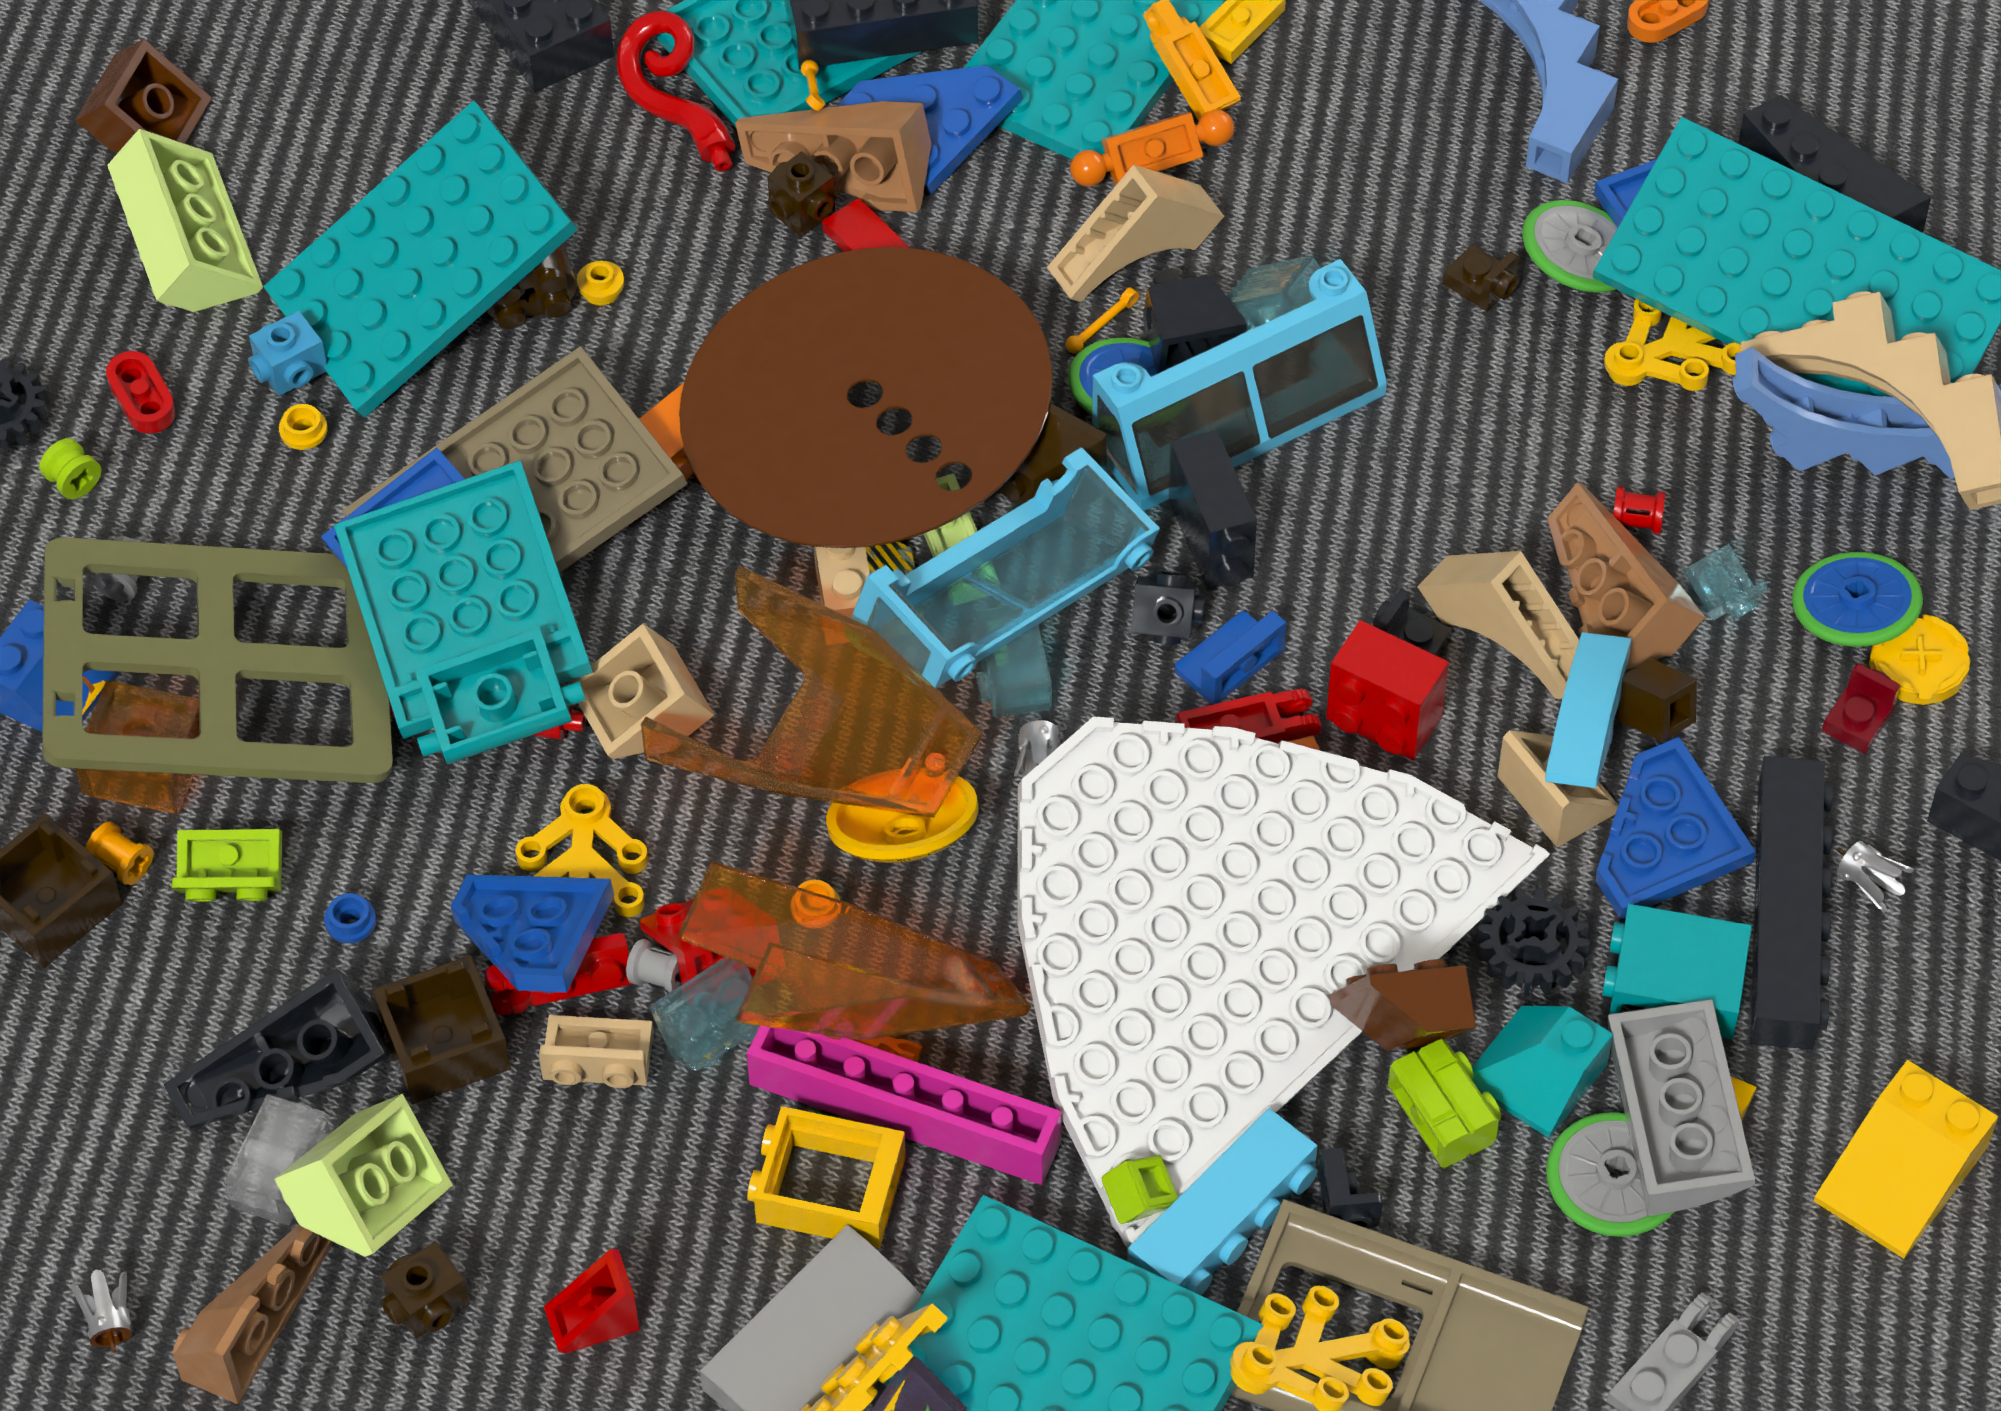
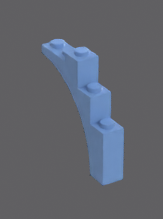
(1573, 94)
(1823, 422)

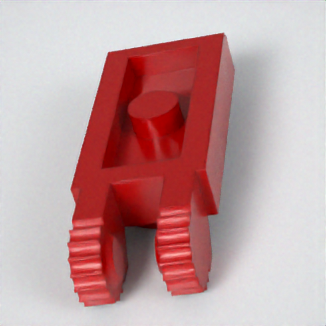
(1259, 715)
(599, 971)

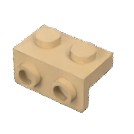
(596, 1051)

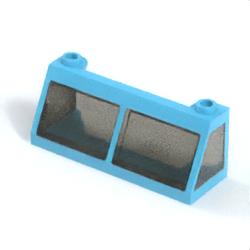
(1248, 389)

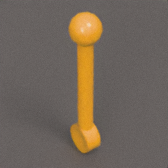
(810, 69)
(1075, 344)

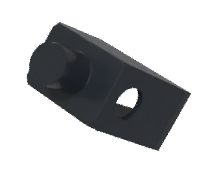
(1187, 318)

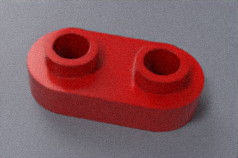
(142, 396)

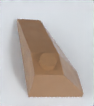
(869, 147)
(1618, 581)
(246, 1319)

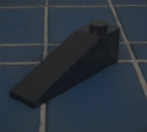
(294, 1051)

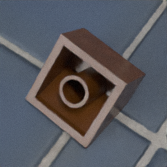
(142, 93)

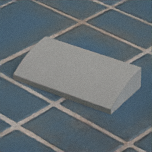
(1679, 1106)
(809, 1328)

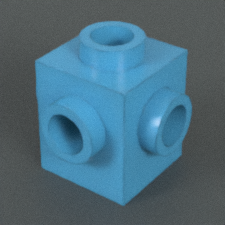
(287, 353)

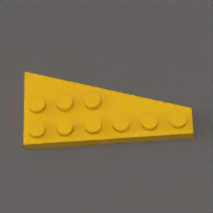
(880, 1356)

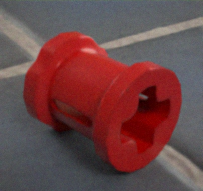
(1629, 500)

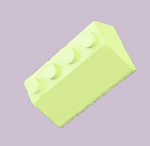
(182, 223)

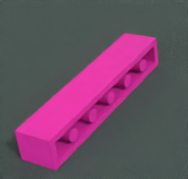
(908, 1097)

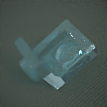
(1724, 584)

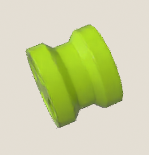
(70, 468)

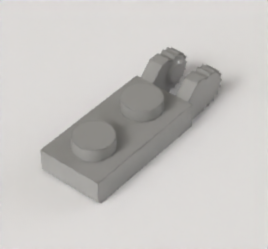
(1672, 1362)

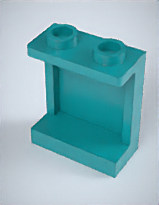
(1677, 961)

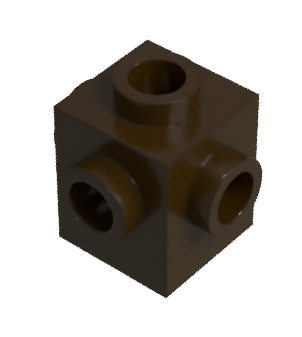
(801, 193)
(423, 1291)

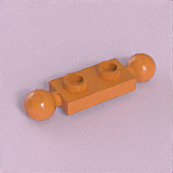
(1152, 146)

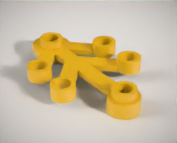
(1634, 359)
(581, 858)
(1260, 1367)

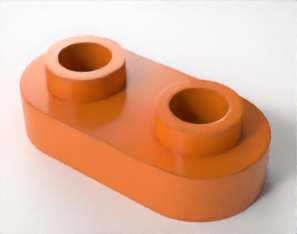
(1659, 19)

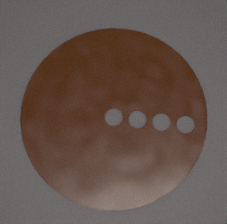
(801, 463)

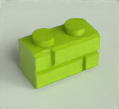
(1444, 1102)

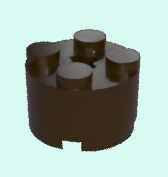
(540, 292)

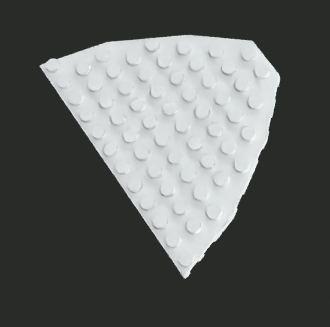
(1201, 909)

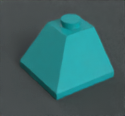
(1543, 1064)

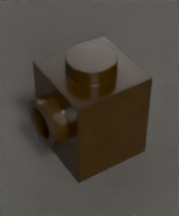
(1657, 700)

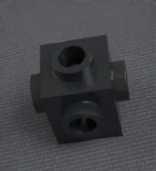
(1154, 620)

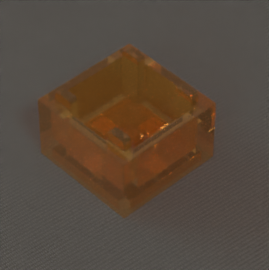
(144, 713)

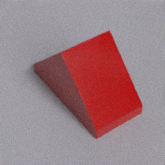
(594, 1306)

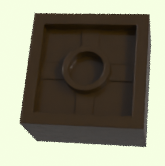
(52, 890)
(441, 1029)

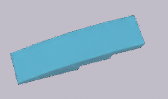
(1588, 710)

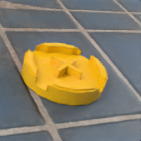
(1925, 660)

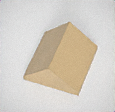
(1557, 808)

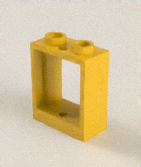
(836, 1137)

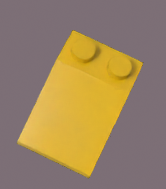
(1907, 1159)

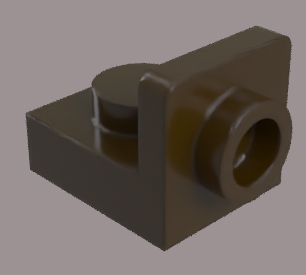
(1482, 277)

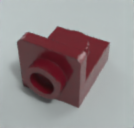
(1862, 708)

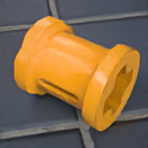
(120, 853)

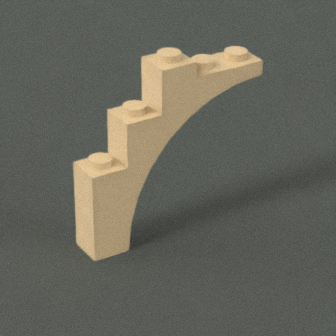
(1914, 371)

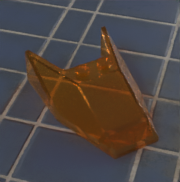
(858, 726)
(839, 965)

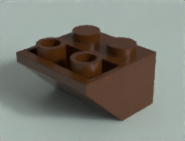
(1409, 1005)

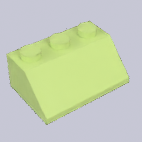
(365, 1178)

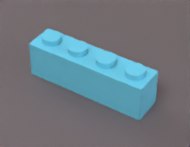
(1227, 1204)

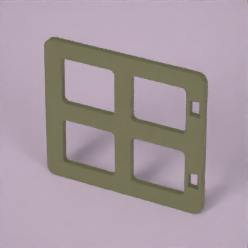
(212, 659)

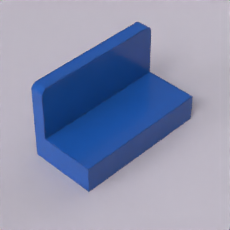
(1232, 655)

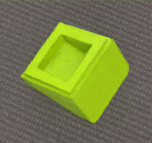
(1139, 1188)

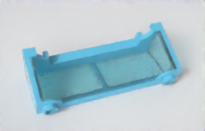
(1009, 573)

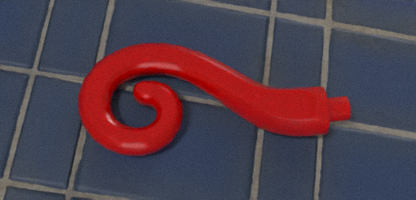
(703, 124)

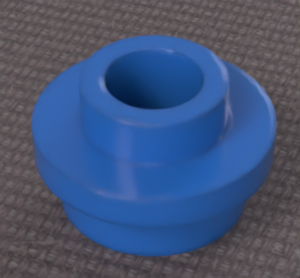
(347, 907)

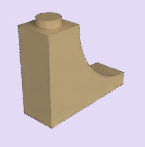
(1136, 219)
(1507, 604)

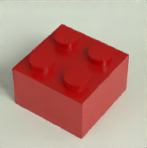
(1386, 690)

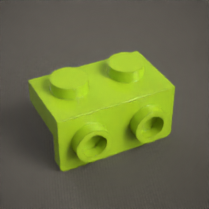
(228, 862)

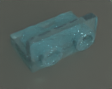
(701, 1014)

